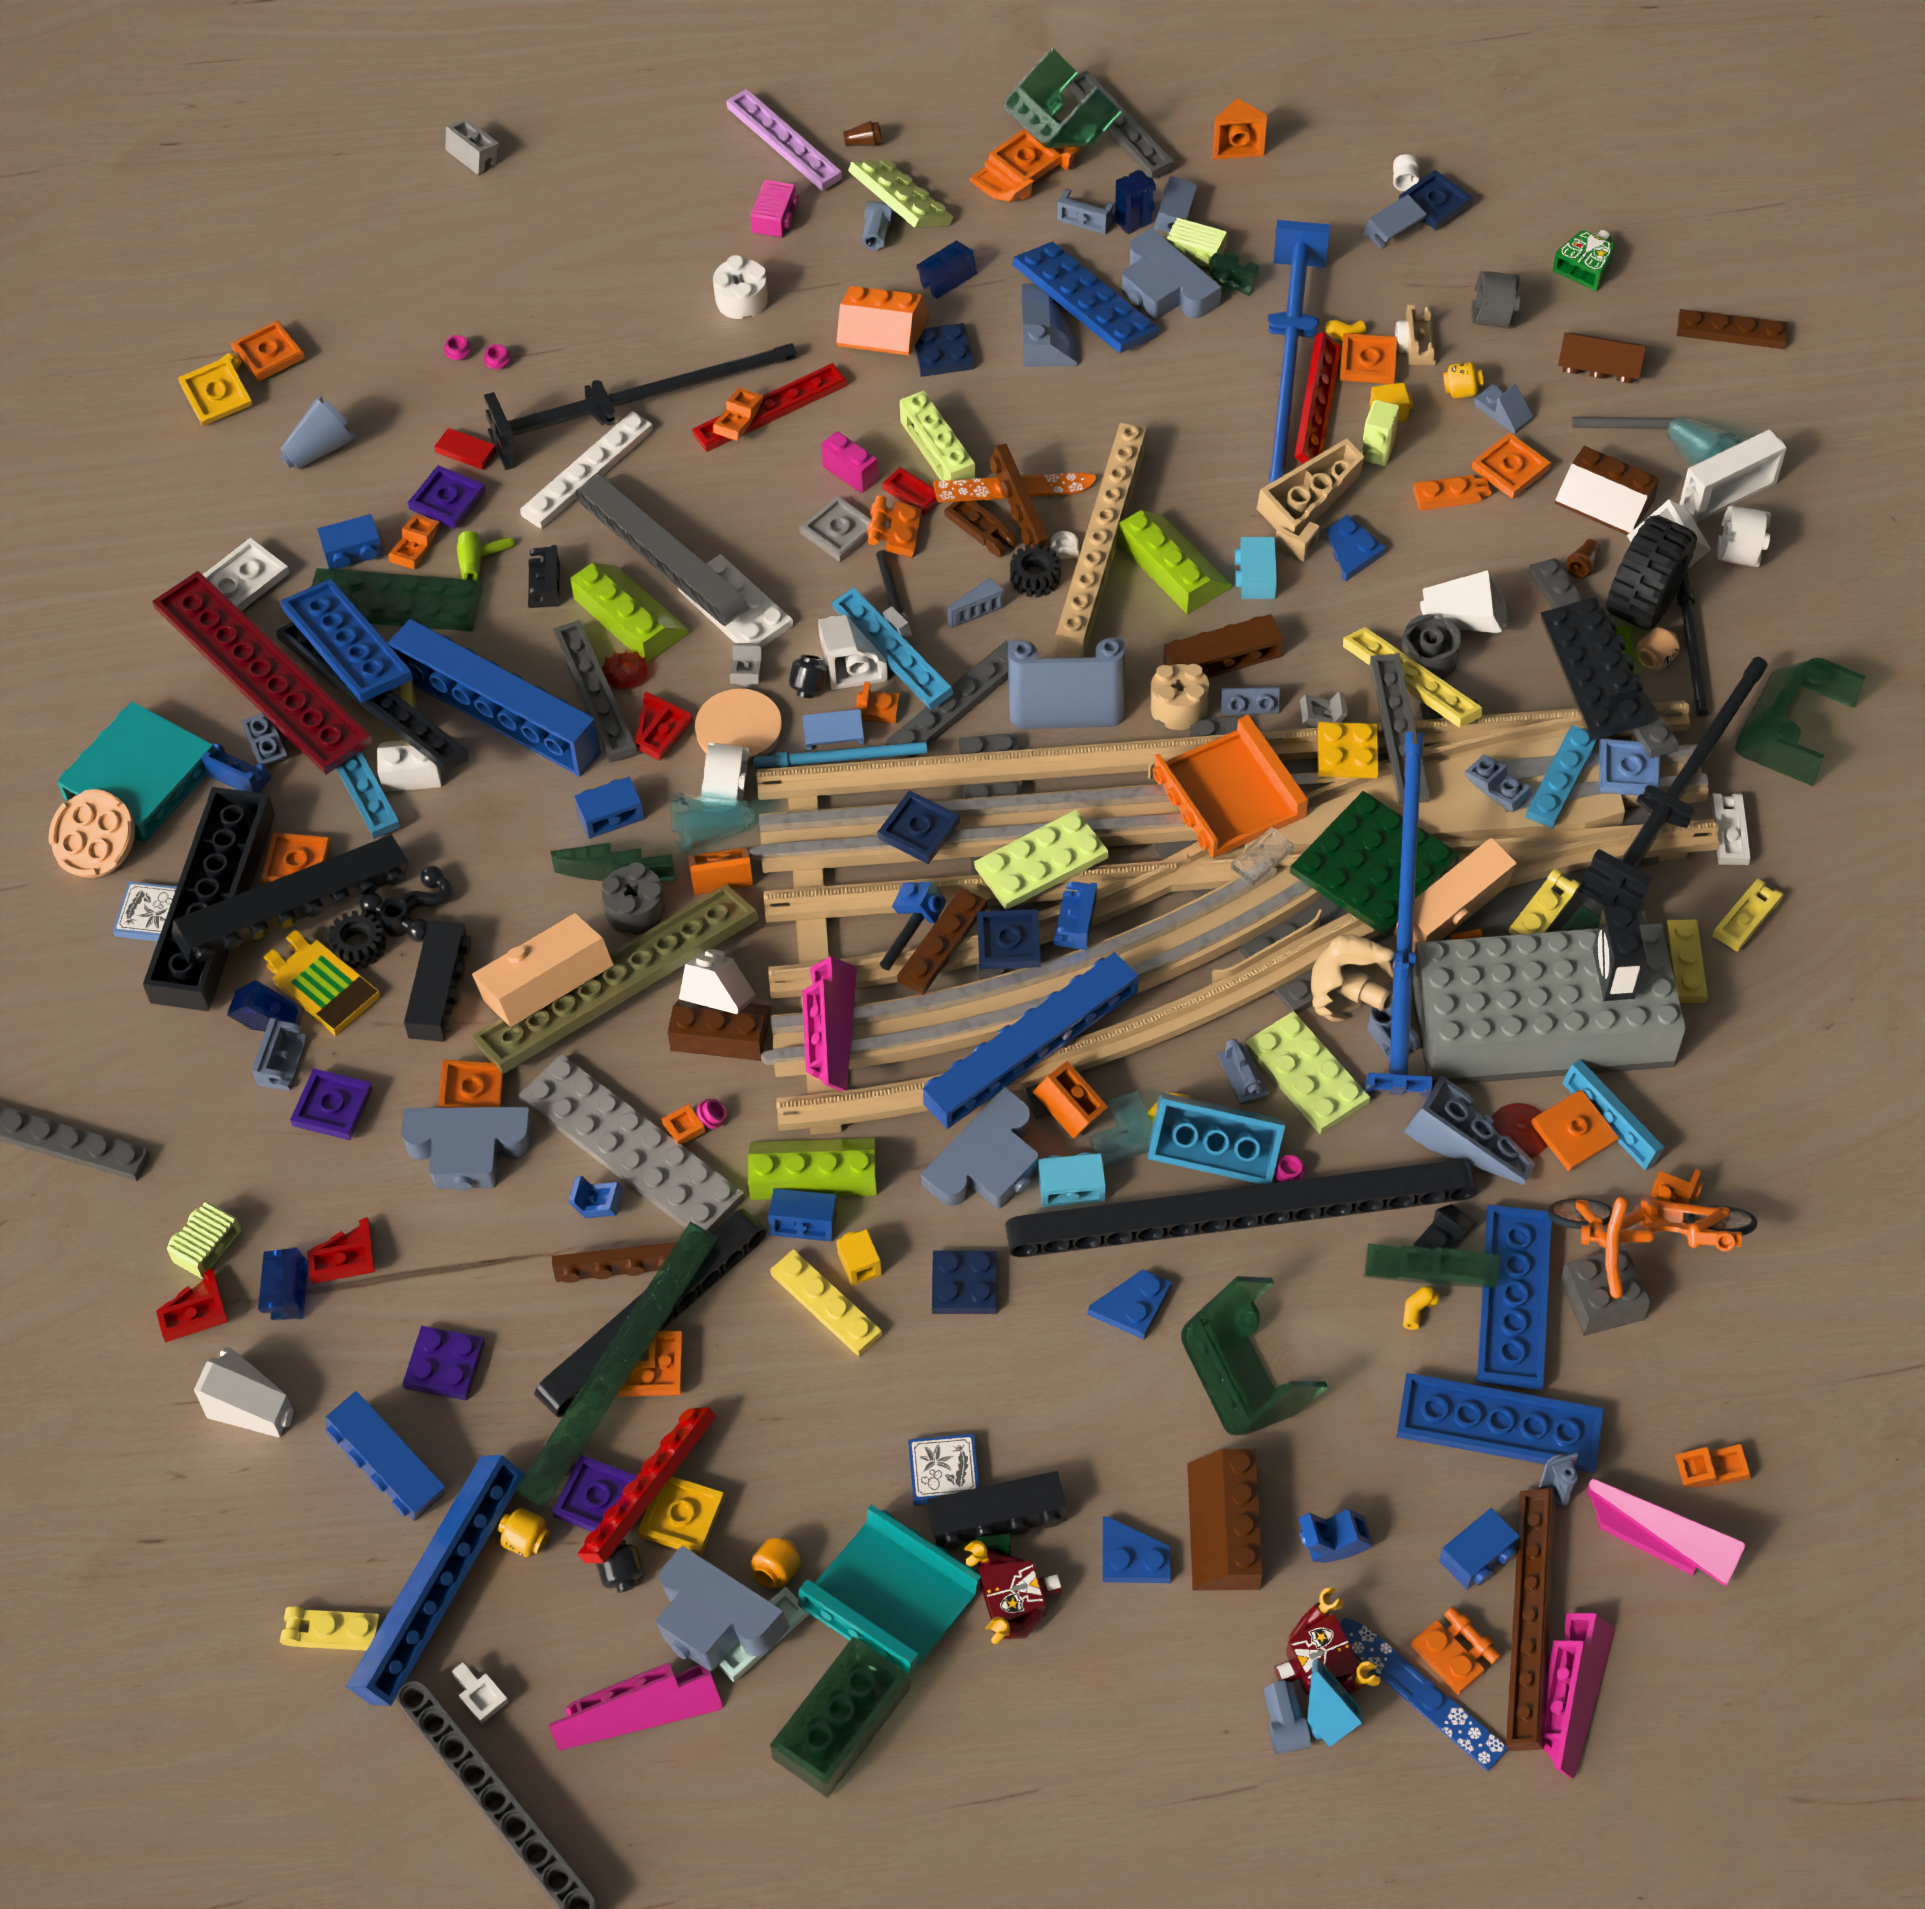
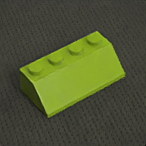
(1171, 560)
(626, 610)
(815, 1166)

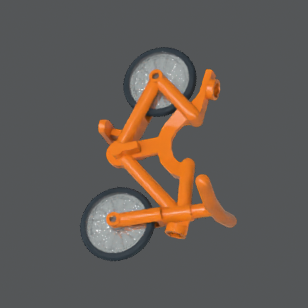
(1607, 1225)

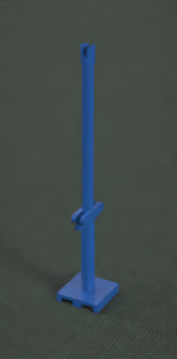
(1299, 246)
(1398, 1079)

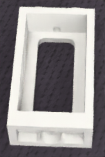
(1733, 475)

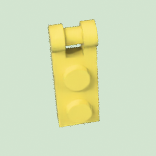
(1545, 905)
(1747, 915)
(330, 1629)

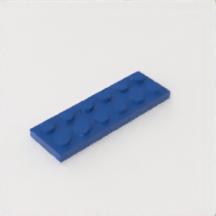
(1086, 297)
(346, 640)
(1516, 1311)
(1498, 1421)

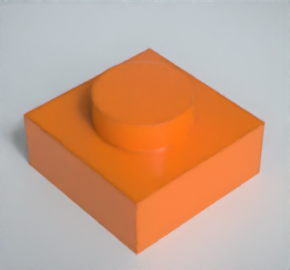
(683, 1125)

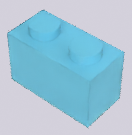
(1257, 567)
(1071, 1179)

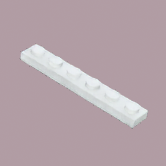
(593, 462)

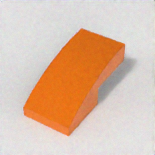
(739, 414)
(415, 541)
(1713, 1467)

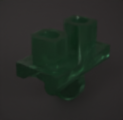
(1231, 274)

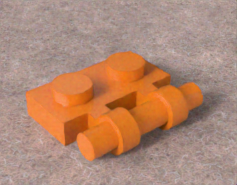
(902, 530)
(1449, 1657)

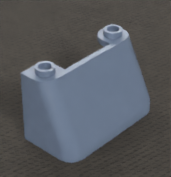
(1066, 689)

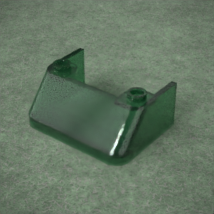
(1039, 99)
(1774, 739)
(1230, 1366)

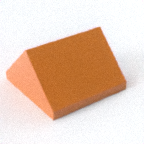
(1239, 132)
(719, 868)

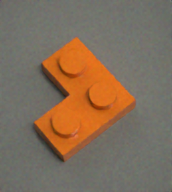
(661, 1372)

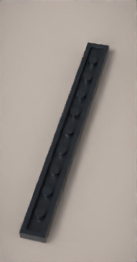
(386, 707)

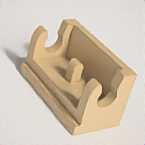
(1421, 340)

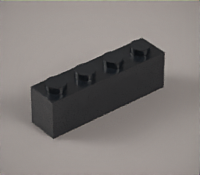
(437, 981)
(997, 1509)

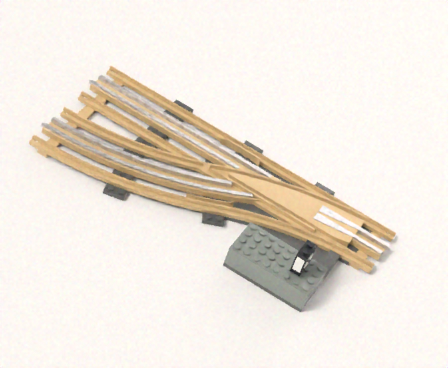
(1480, 1004)

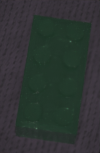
(840, 1716)

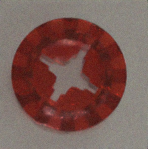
(618, 677)

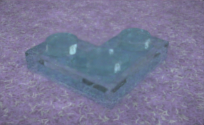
(1131, 1134)

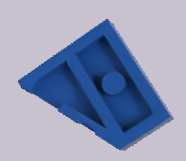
(1353, 546)
(1133, 1303)
(1133, 1555)

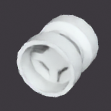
(1405, 172)

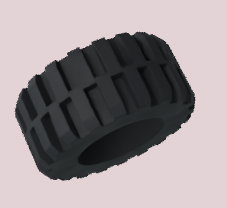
(1651, 572)

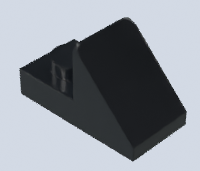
(1447, 1230)

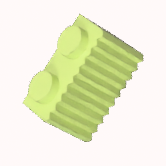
(1197, 241)
(1380, 432)
(203, 1239)

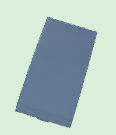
(264, 739)
(1495, 782)

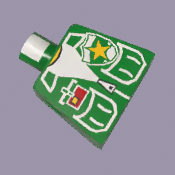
(1585, 258)

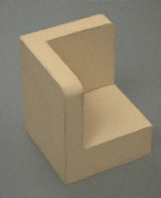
(1295, 545)

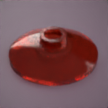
(1526, 1138)

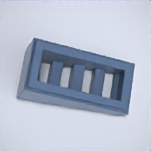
(976, 603)

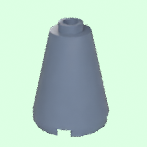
(315, 435)

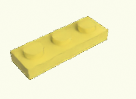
(1686, 960)

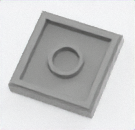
(837, 528)

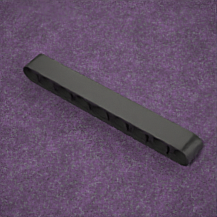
(662, 550)
(488, 1790)

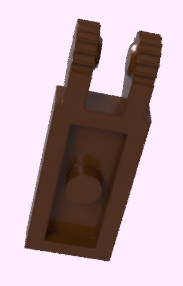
(981, 525)

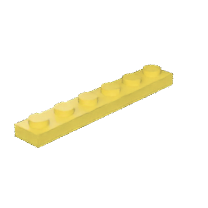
(1419, 680)

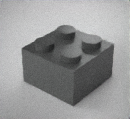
(1590, 1297)

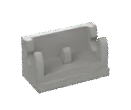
(471, 145)

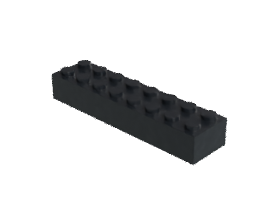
(216, 868)

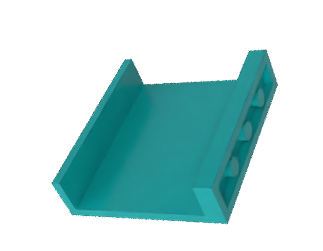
(143, 764)
(891, 1591)

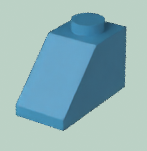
(1330, 1706)

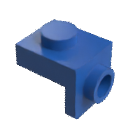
(920, 898)
(595, 1199)

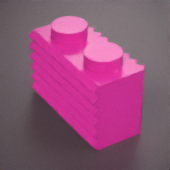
(774, 208)
(849, 462)

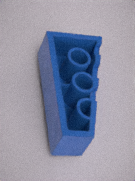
(383, 1456)

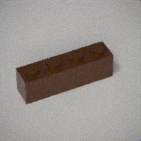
(1228, 647)

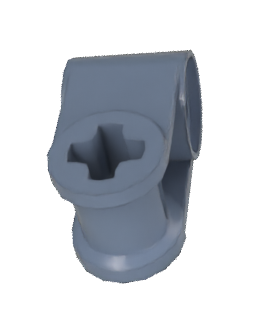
(1382, 1031)

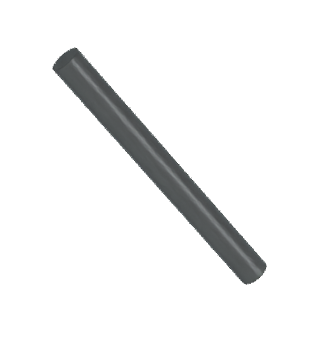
(1621, 422)

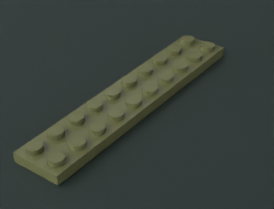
(634, 969)

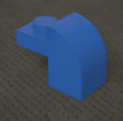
(1335, 1537)

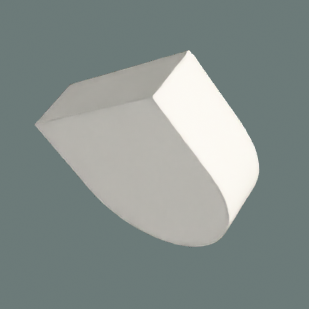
(1402, 335)
(1065, 545)

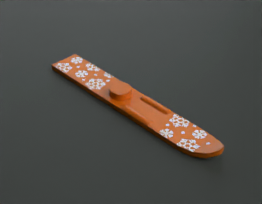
(990, 487)

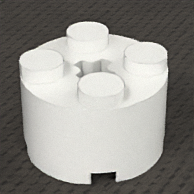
(740, 287)
(1743, 536)
(725, 771)

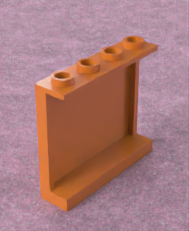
(1231, 789)

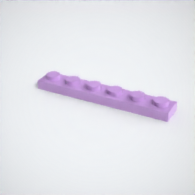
(784, 139)

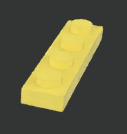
(826, 1302)

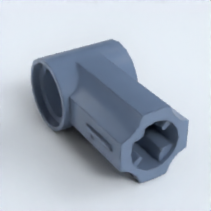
(877, 221)
(1287, 1727)

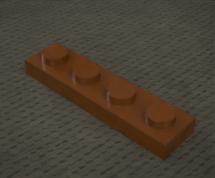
(1732, 329)
(1015, 491)
(941, 941)
(610, 1262)

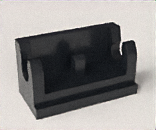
(544, 578)

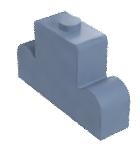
(1165, 278)
(466, 1142)
(986, 1156)
(714, 1612)

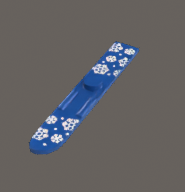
(1424, 1695)

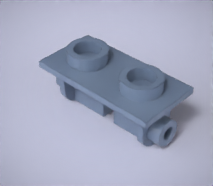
(1249, 700)
(1242, 1072)
(1560, 1476)

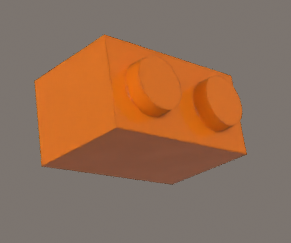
(1070, 1099)

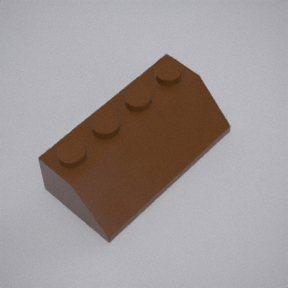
(1225, 1521)

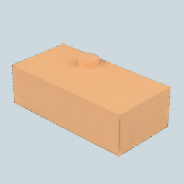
(1461, 892)
(542, 969)

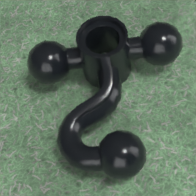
(396, 911)

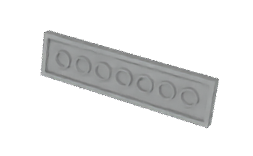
(630, 1146)

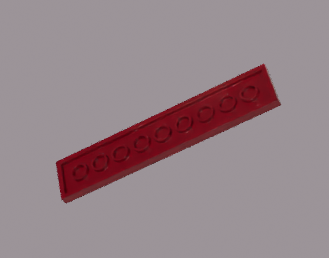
(262, 672)

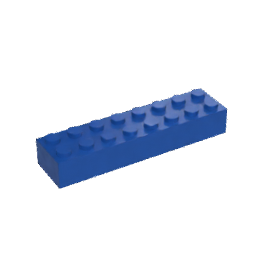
(498, 698)

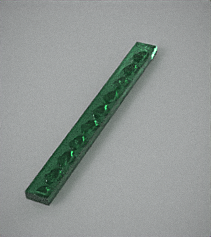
(616, 1365)

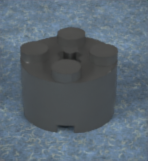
(1495, 299)
(1432, 644)
(633, 899)

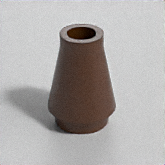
(863, 135)
(1582, 560)

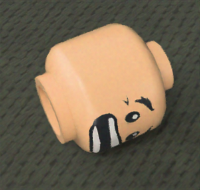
(1658, 648)

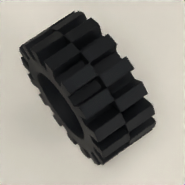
(1035, 558)
(354, 925)

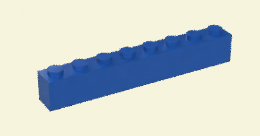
(1030, 1040)
(435, 1580)

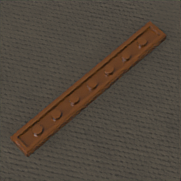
(1531, 1620)

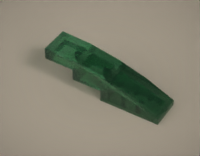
(598, 862)
(1432, 1266)

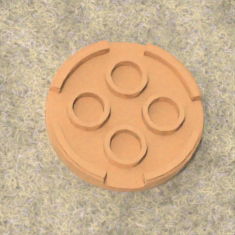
(739, 719)
(92, 833)

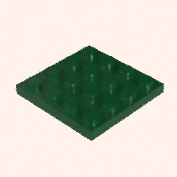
(1360, 862)

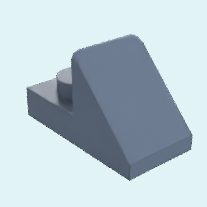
(1505, 407)

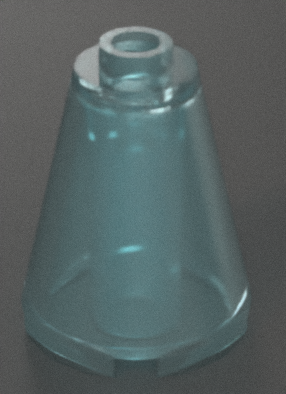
(1698, 440)
(707, 819)

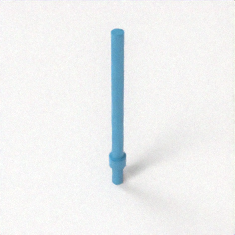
(784, 759)

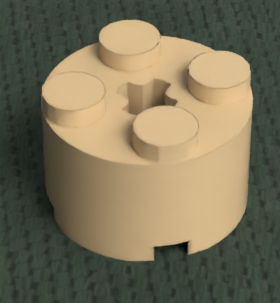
(1179, 695)

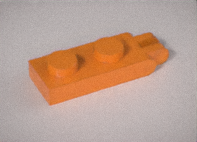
(1450, 492)

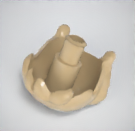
(1350, 974)

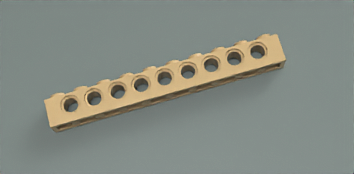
(1100, 542)

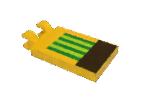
(321, 983)

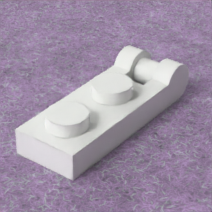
(1732, 829)

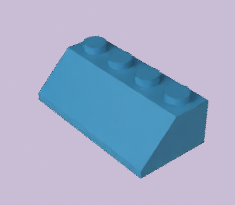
(1215, 1139)

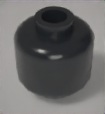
(808, 675)
(621, 1568)

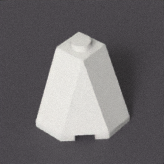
(1468, 602)
(849, 654)
(241, 1395)

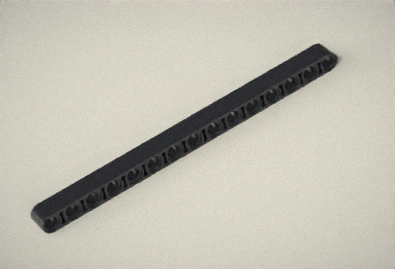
(1240, 1208)

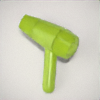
(471, 552)

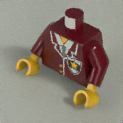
(1011, 1592)
(1323, 1638)

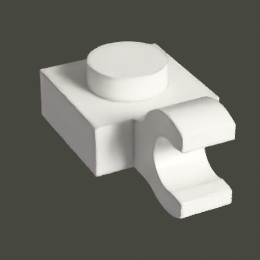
(480, 1695)

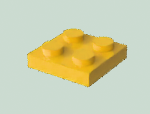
(215, 391)
(1347, 750)
(681, 1515)

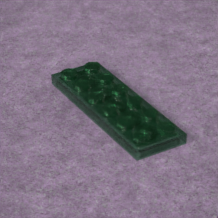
(399, 597)

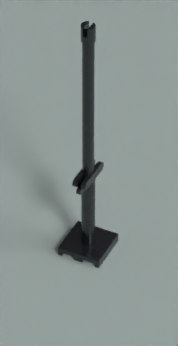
(602, 405)
(1618, 881)

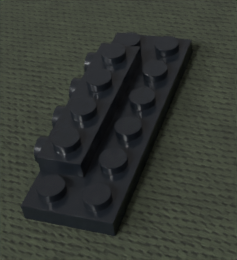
(1596, 667)

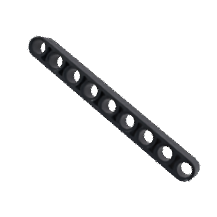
(736, 1239)

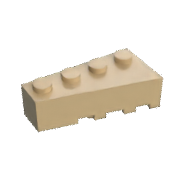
(1310, 488)

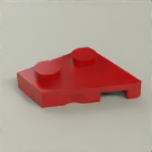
(660, 726)
(343, 1255)
(193, 1309)

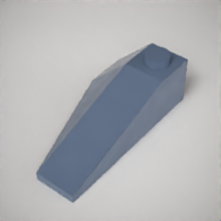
(1045, 331)
(1455, 1128)

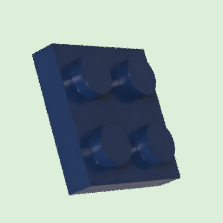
(1438, 199)
(943, 350)
(918, 827)
(1008, 939)
(964, 1282)

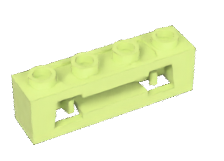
(935, 438)

